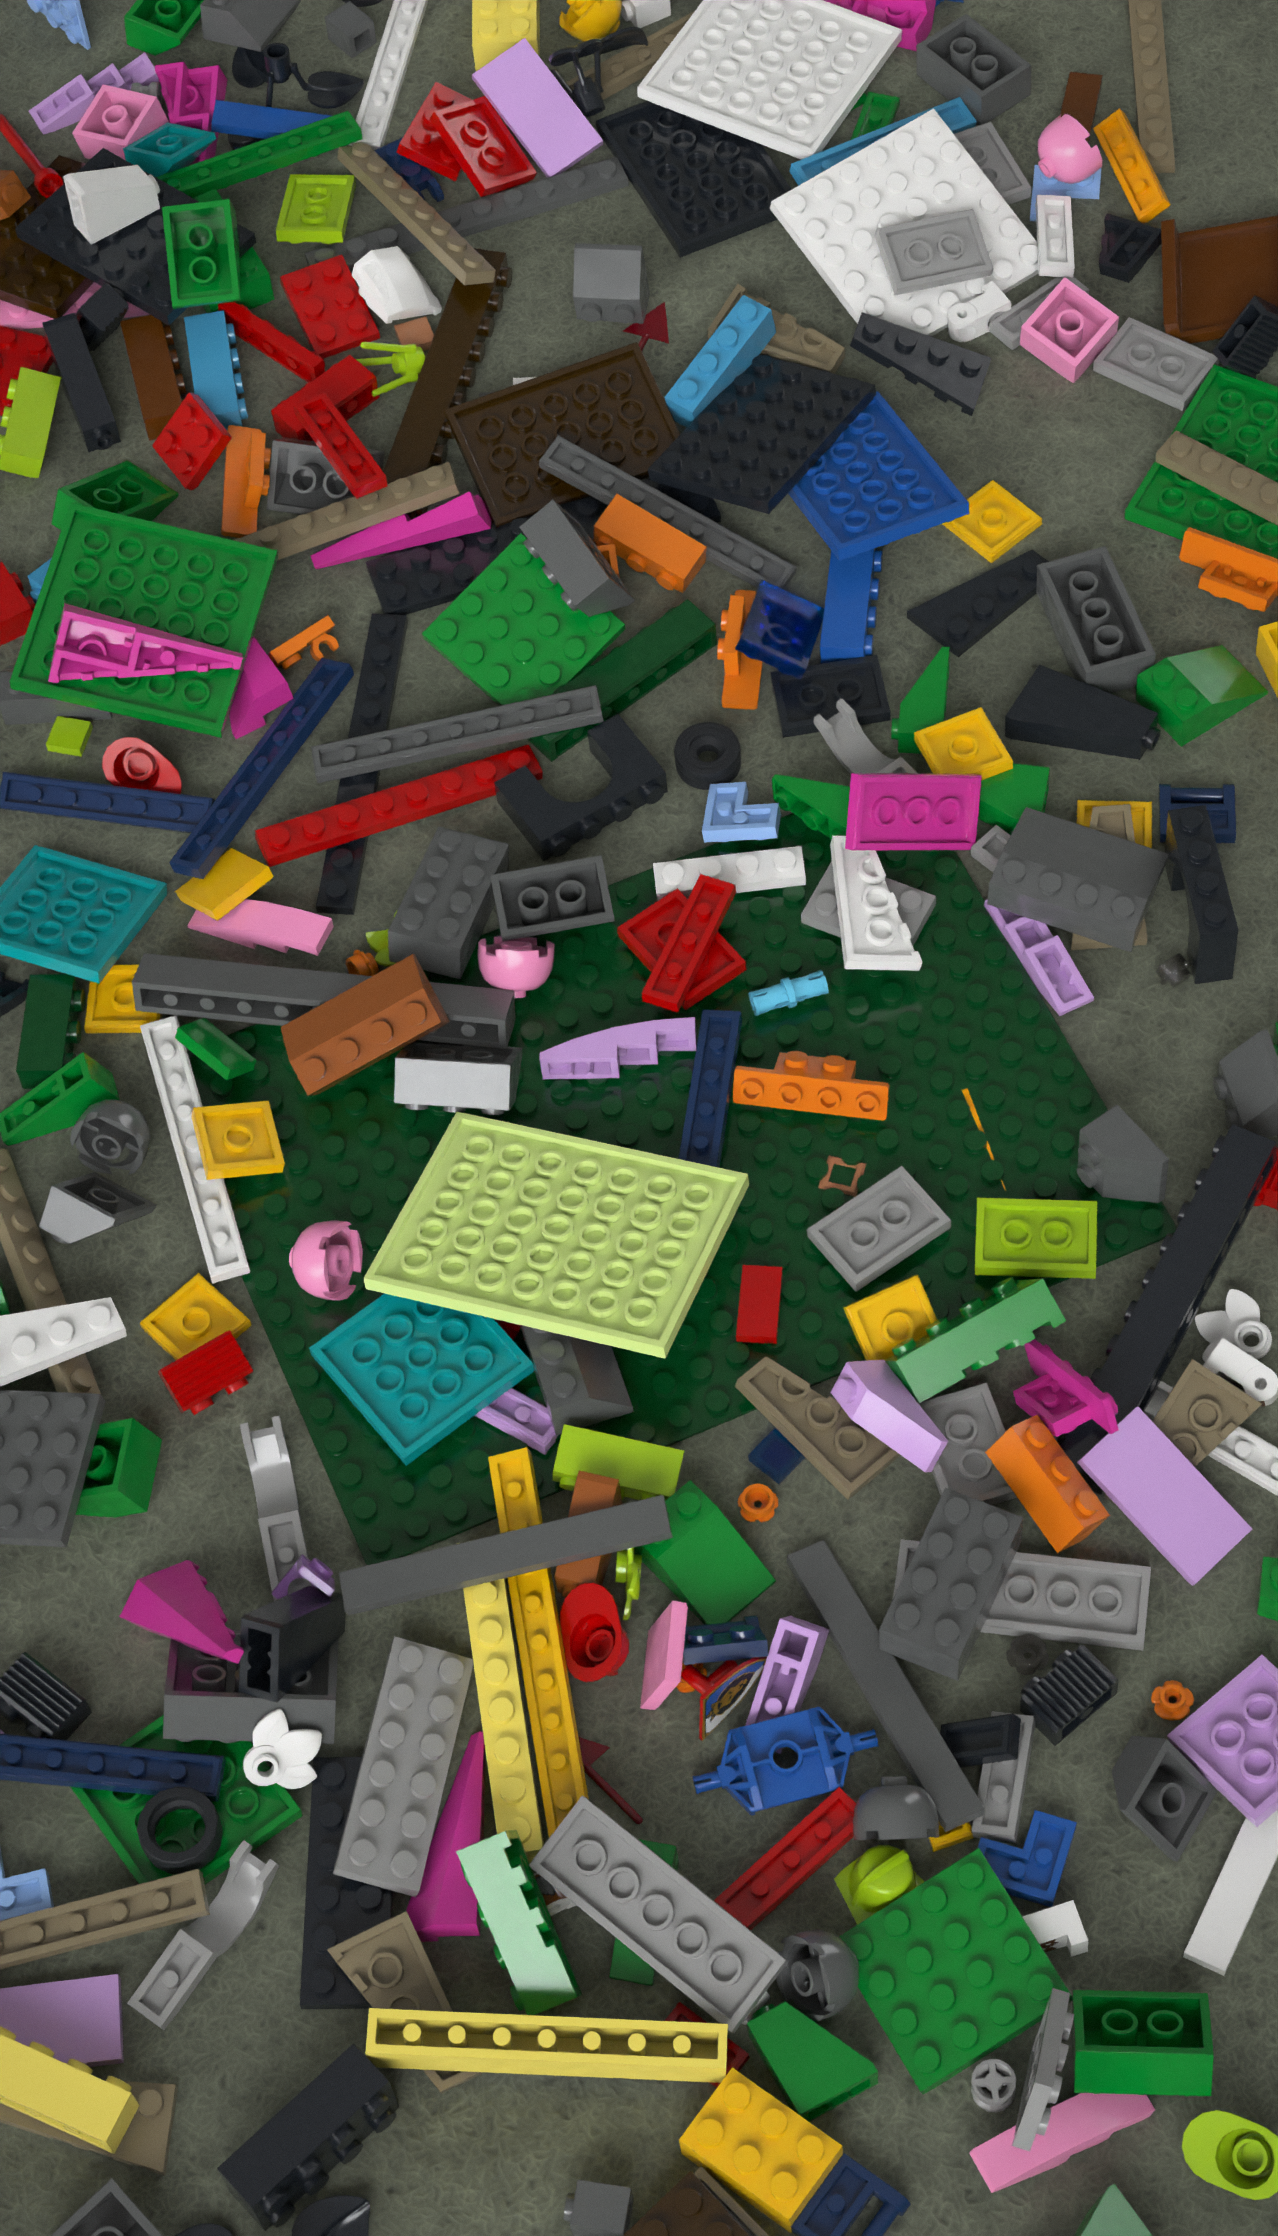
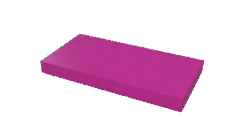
(912, 811)

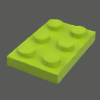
(316, 208)
(1036, 1238)

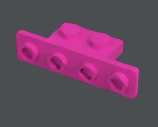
(1062, 1395)

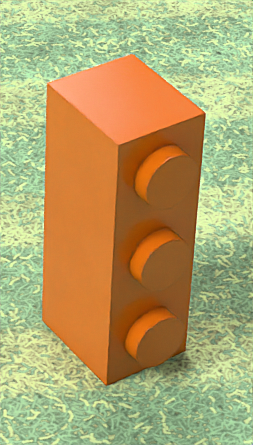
(650, 544)
(1047, 1483)

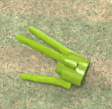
(407, 362)

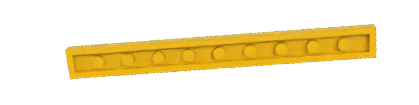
(540, 1646)

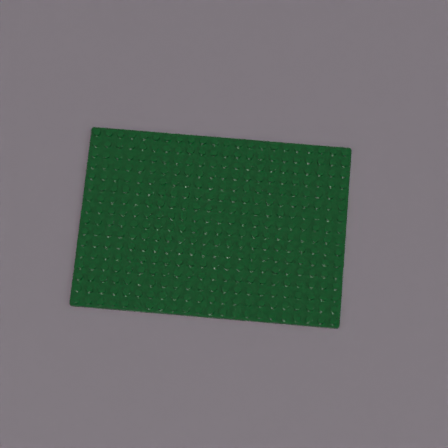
(926, 1033)

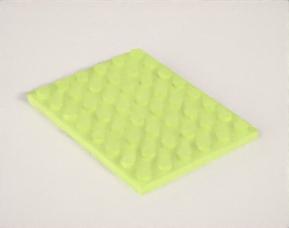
(558, 1233)

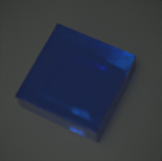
(775, 1456)

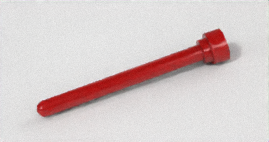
(45, 179)

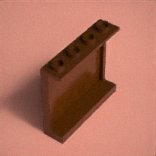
(1215, 274)

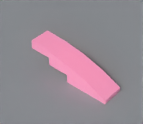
(267, 926)
(1071, 2129)

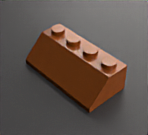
(362, 1026)

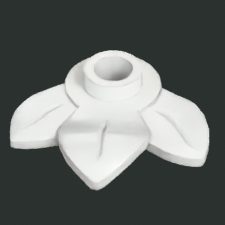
(1234, 1325)
(285, 1749)

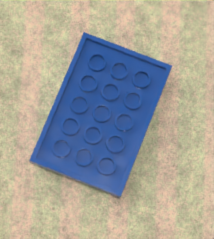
(875, 486)

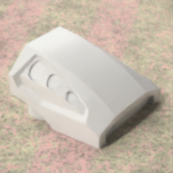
(394, 285)

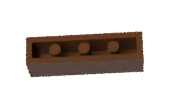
(153, 370)

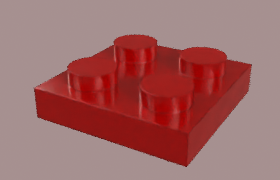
(192, 441)

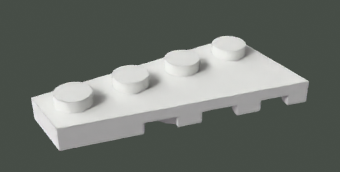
(868, 913)
(55, 1334)

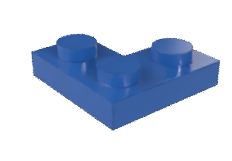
(1038, 1867)

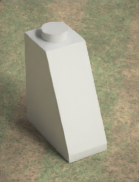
(110, 199)

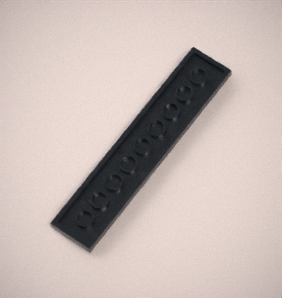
(445, 568)

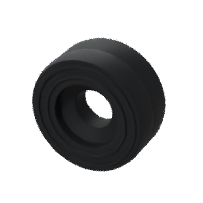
(707, 737)

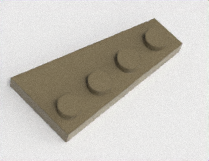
(816, 1427)
(396, 1974)
(145, 2140)

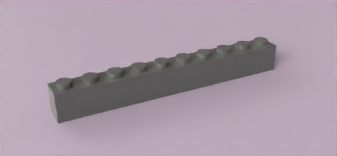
(282, 994)

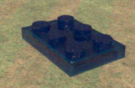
(780, 629)

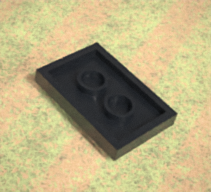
(822, 685)

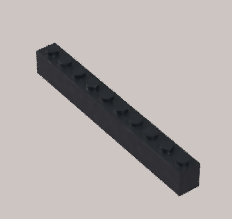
(1178, 1282)

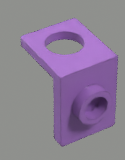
(314, 1571)

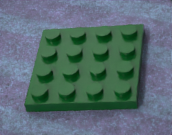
(517, 632)
(243, 1808)
(952, 1971)

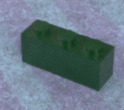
(49, 1027)

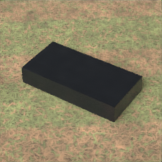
(983, 1739)

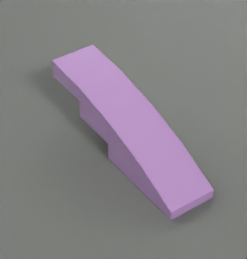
(73, 99)
(1043, 960)
(604, 1051)

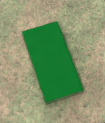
(215, 1048)

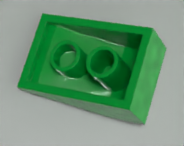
(202, 253)
(119, 490)
(1196, 691)
(120, 1470)
(705, 1559)

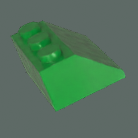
(160, 24)

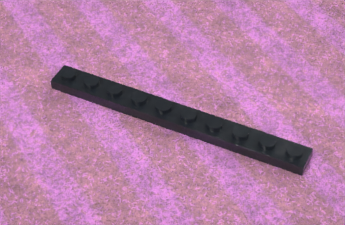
(370, 715)

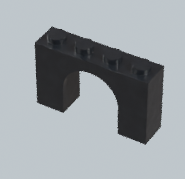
(556, 824)
(1197, 868)

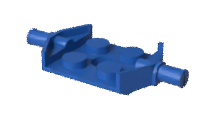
(760, 1784)

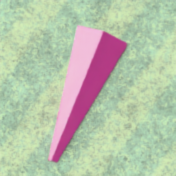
(911, 16)
(192, 97)
(453, 519)
(105, 646)
(258, 692)
(181, 1609)
(445, 1900)

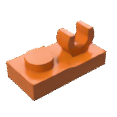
(289, 652)

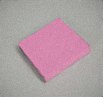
(664, 1655)

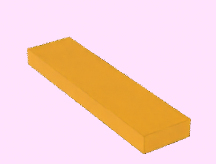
(1131, 166)

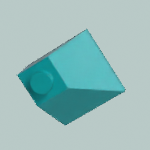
(168, 148)

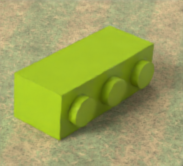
(27, 422)
(640, 1466)

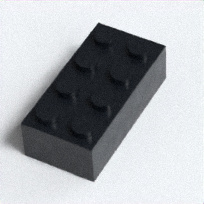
(310, 2138)

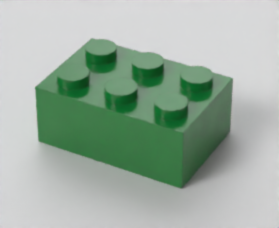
(1142, 2043)

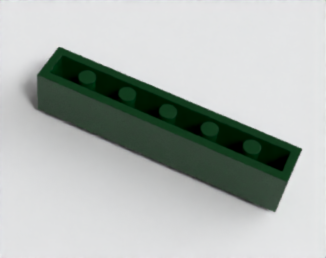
(636, 669)

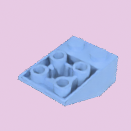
(66, 15)

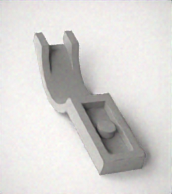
(853, 747)
(276, 1501)
(205, 1939)

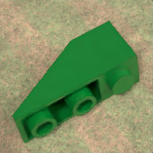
(817, 803)

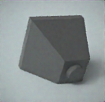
(90, 1206)
(1161, 1792)

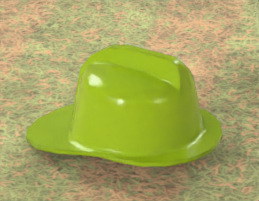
(876, 1880)
(1233, 2154)

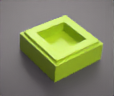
(69, 736)

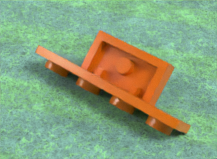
(244, 480)
(1231, 569)
(741, 673)
(813, 1086)

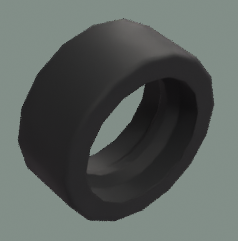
(163, 1804)

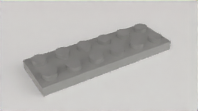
(1065, 1599)
(404, 1767)
(658, 1914)

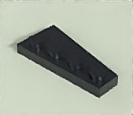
(939, 365)
(979, 605)

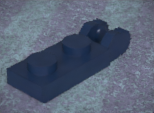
(413, 173)

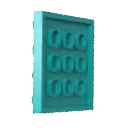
(73, 912)
(419, 1368)

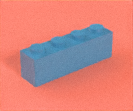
(721, 359)
(214, 365)

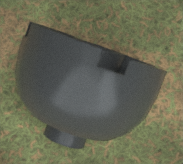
(105, 1132)
(895, 1812)
(819, 1973)

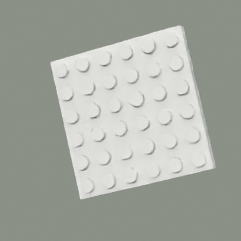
(771, 69)
(895, 181)

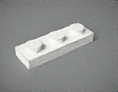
(1054, 236)

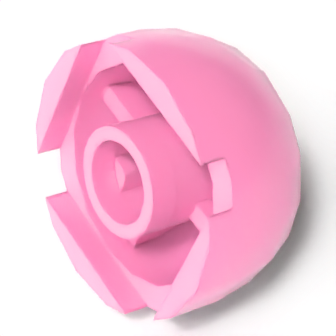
(1065, 151)
(515, 964)
(326, 1259)

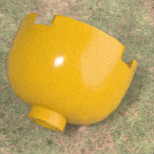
(591, 18)

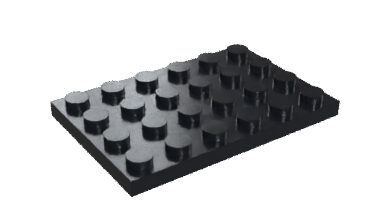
(693, 175)
(129, 258)
(762, 433)

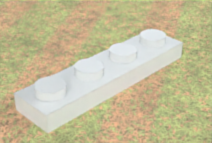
(746, 870)

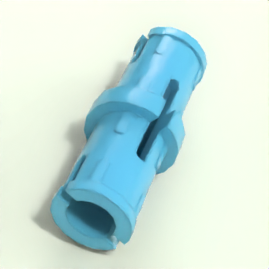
(788, 992)

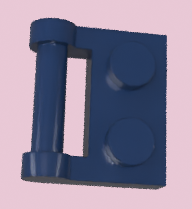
(1221, 815)
(724, 1641)
(842, 2200)

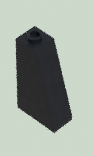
(81, 382)
(1080, 717)
(287, 1640)

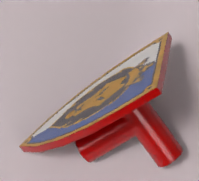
(722, 1689)

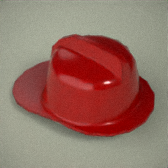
(135, 760)
(592, 1633)

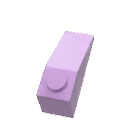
(887, 1410)
(788, 1669)

